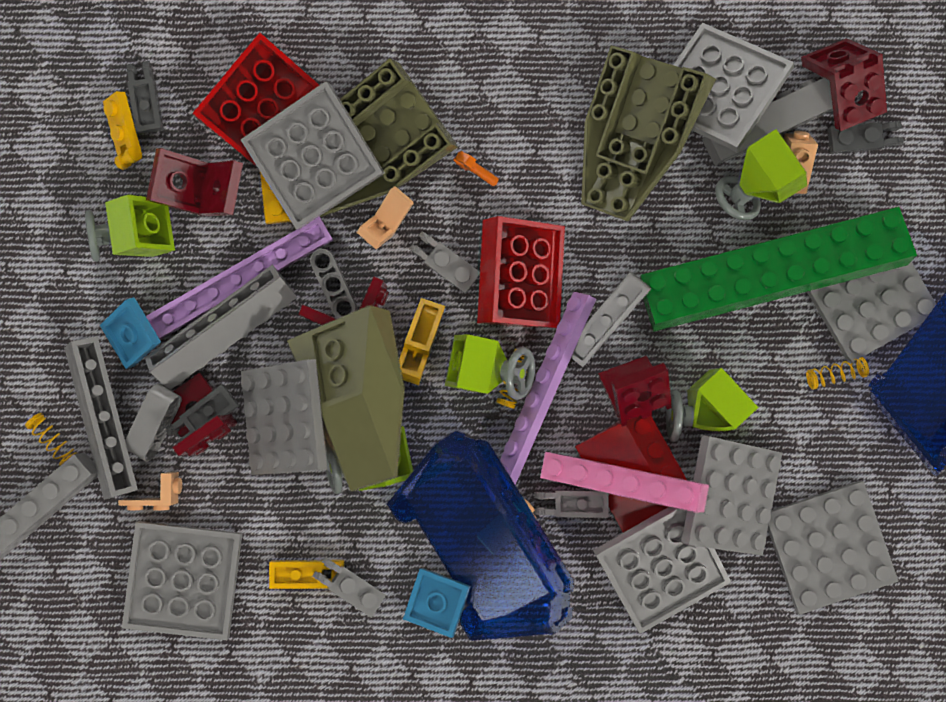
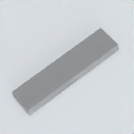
(609, 317)

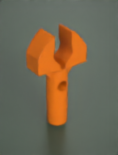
(467, 162)

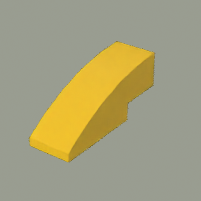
(420, 340)

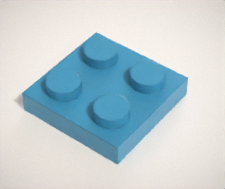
(130, 333)
(436, 602)

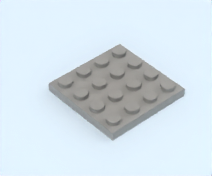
(743, 86)
(312, 155)
(873, 309)
(284, 418)
(738, 496)
(830, 547)
(657, 572)
(182, 580)

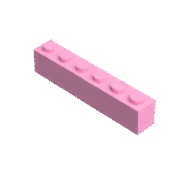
(625, 482)

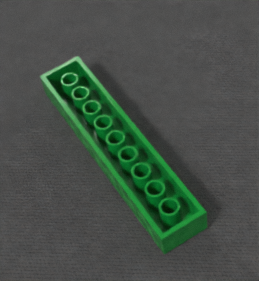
(778, 269)

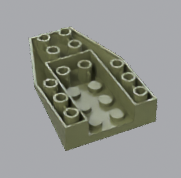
(637, 128)
(397, 129)
(358, 392)

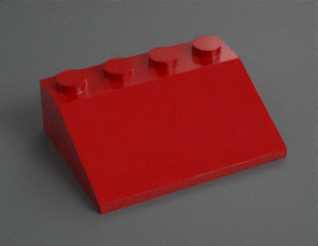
(252, 93)
(520, 273)
(635, 447)

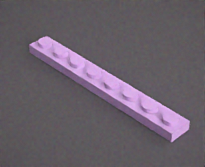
(212, 292)
(546, 383)

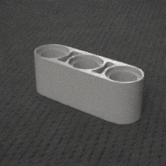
(328, 274)
(152, 421)

